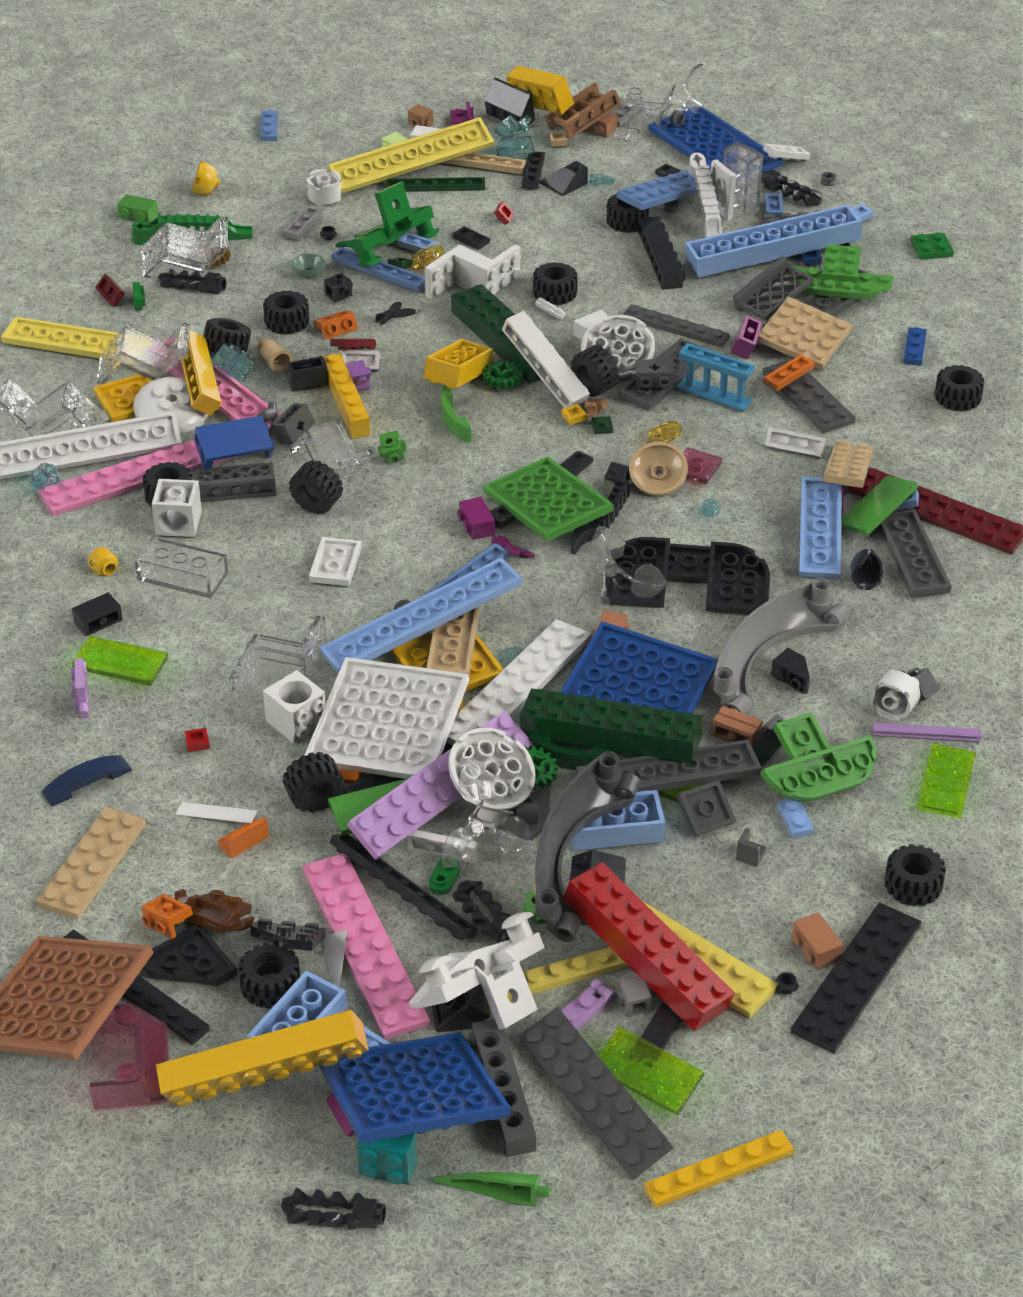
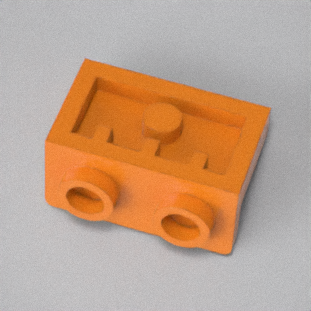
(336, 324)
(164, 913)

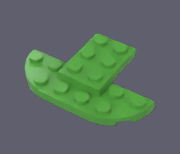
(841, 276)
(813, 766)

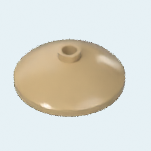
(655, 459)

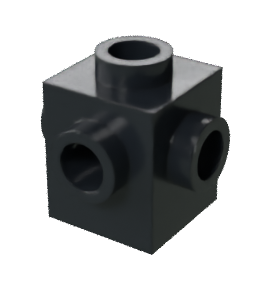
(338, 287)

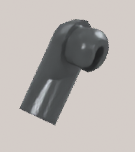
(270, 413)

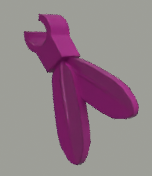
(514, 550)

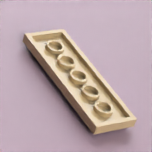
(848, 464)
(454, 643)
(91, 863)

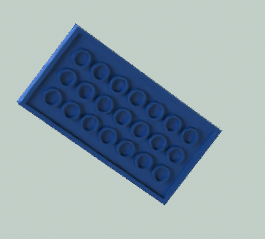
(709, 136)

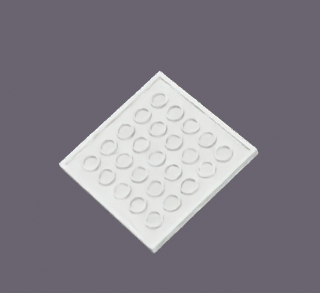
(388, 717)

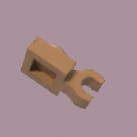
(595, 406)

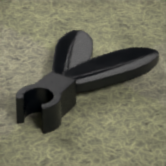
(394, 311)

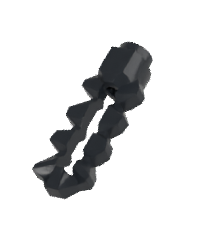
(775, 181)
(210, 282)
(477, 917)
(365, 1211)

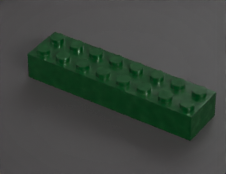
(486, 317)
(612, 725)

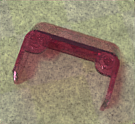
(136, 1081)

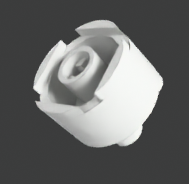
(324, 187)
(895, 695)

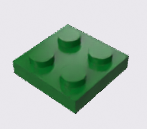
(932, 246)

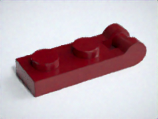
(353, 343)

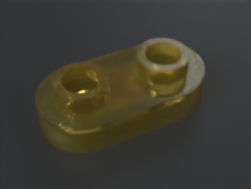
(426, 256)
(665, 432)

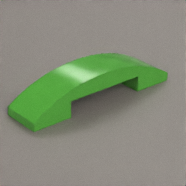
(457, 426)

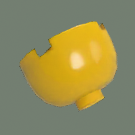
(205, 179)

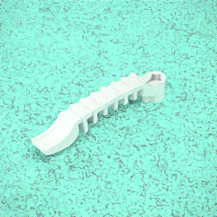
(711, 217)

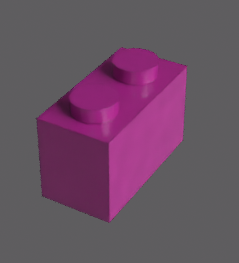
(746, 337)
(476, 518)

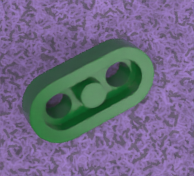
(138, 295)
(447, 877)

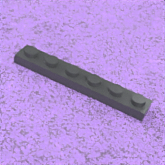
(678, 326)

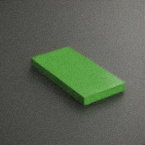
(877, 505)
(350, 805)

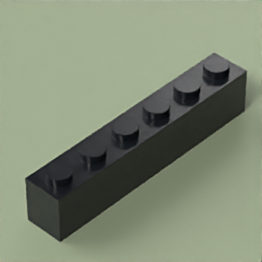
(661, 253)

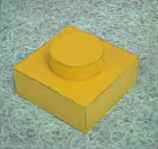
(573, 414)

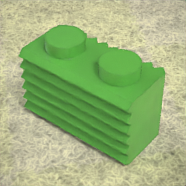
(137, 208)

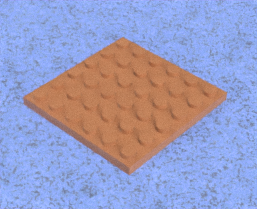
(64, 994)

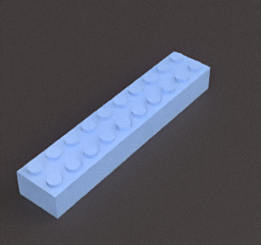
(773, 240)

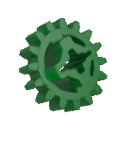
(502, 375)
(542, 763)

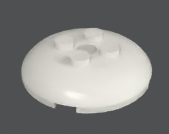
(622, 333)
(165, 396)
(500, 755)

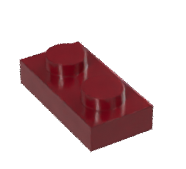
(110, 290)

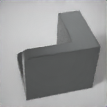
(748, 851)

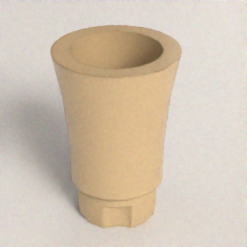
(274, 355)

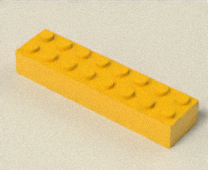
(262, 1058)

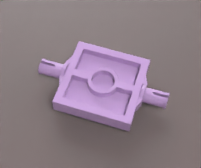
(80, 687)

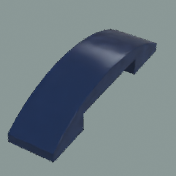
(83, 775)

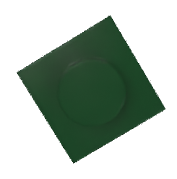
(400, 262)
(602, 425)

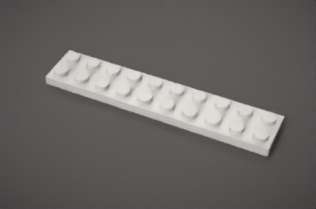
(89, 444)
(529, 670)

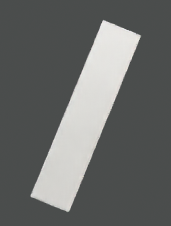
(216, 812)

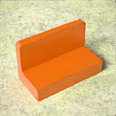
(244, 837)

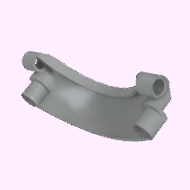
(788, 615)

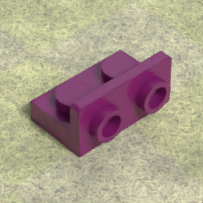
(459, 116)

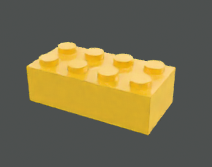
(548, 89)
(457, 363)

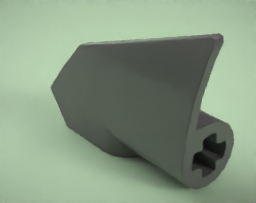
(534, 810)

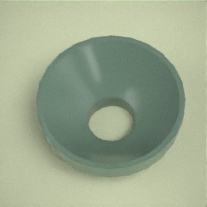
(307, 262)

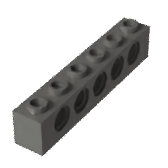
(493, 1051)

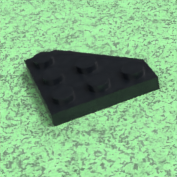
(289, 933)
(190, 958)

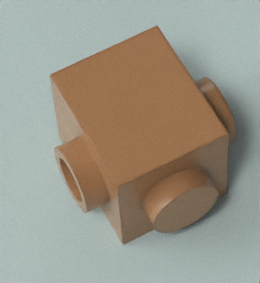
(420, 116)

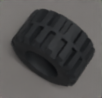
(623, 216)
(555, 283)
(286, 312)
(228, 332)
(596, 369)
(959, 387)
(163, 471)
(316, 487)
(313, 781)
(915, 888)
(264, 961)

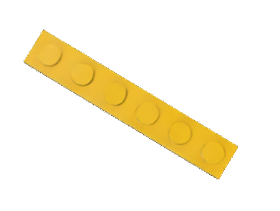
(718, 1168)

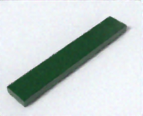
(439, 184)

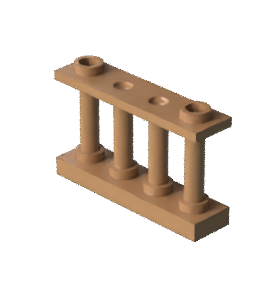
(587, 109)

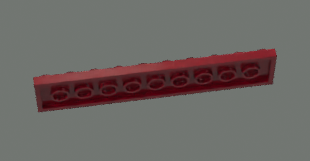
(956, 516)

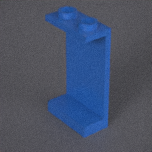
(232, 439)

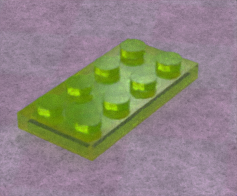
(122, 660)
(946, 780)
(650, 1070)

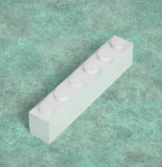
(545, 360)

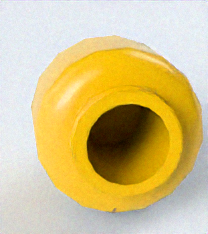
(102, 561)

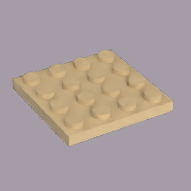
(804, 331)

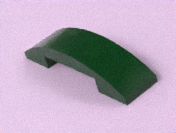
(565, 757)

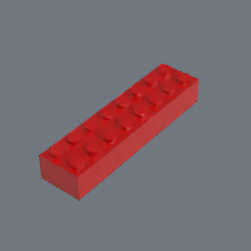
(648, 946)

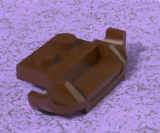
(217, 911)

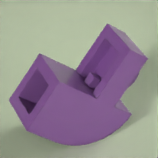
(359, 374)

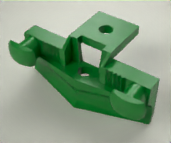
(395, 224)

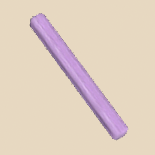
(926, 732)

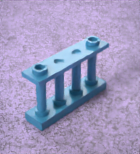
(721, 363)

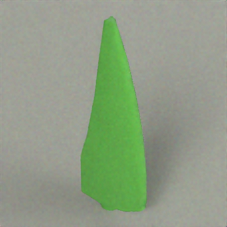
(505, 1186)

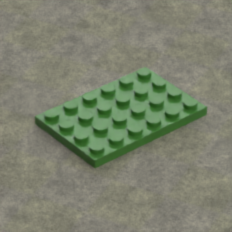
(548, 498)

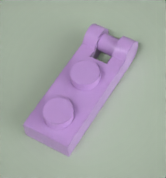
(587, 1005)

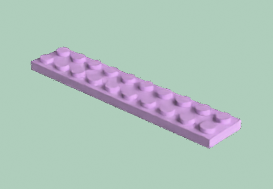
(417, 799)

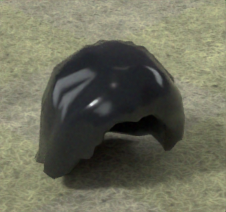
(867, 569)

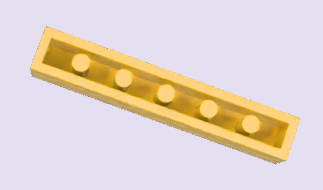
(200, 376)
(347, 397)

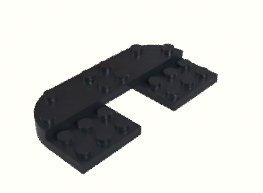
(734, 573)

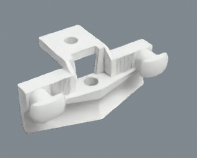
(456, 974)

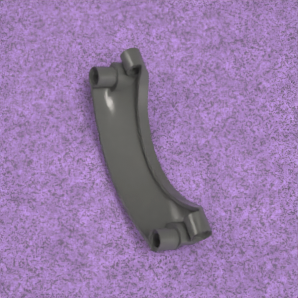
(588, 796)

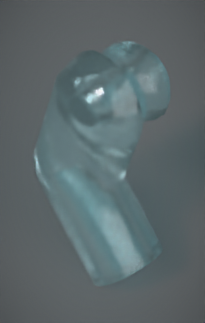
(599, 178)

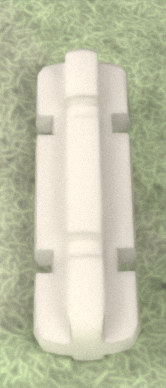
(550, 308)

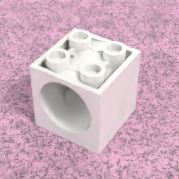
(176, 507)
(294, 706)

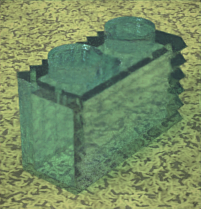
(233, 362)

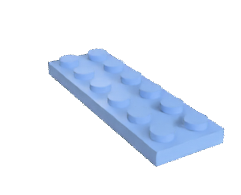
(820, 529)

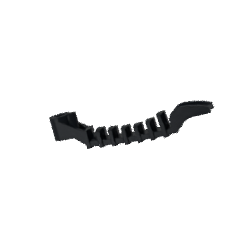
(620, 476)

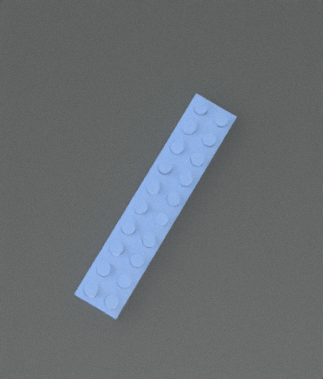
(423, 614)

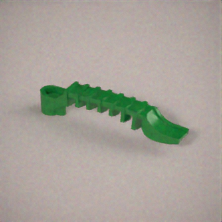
(144, 230)

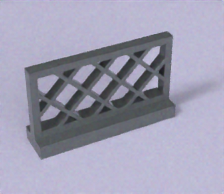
(763, 283)
(236, 488)

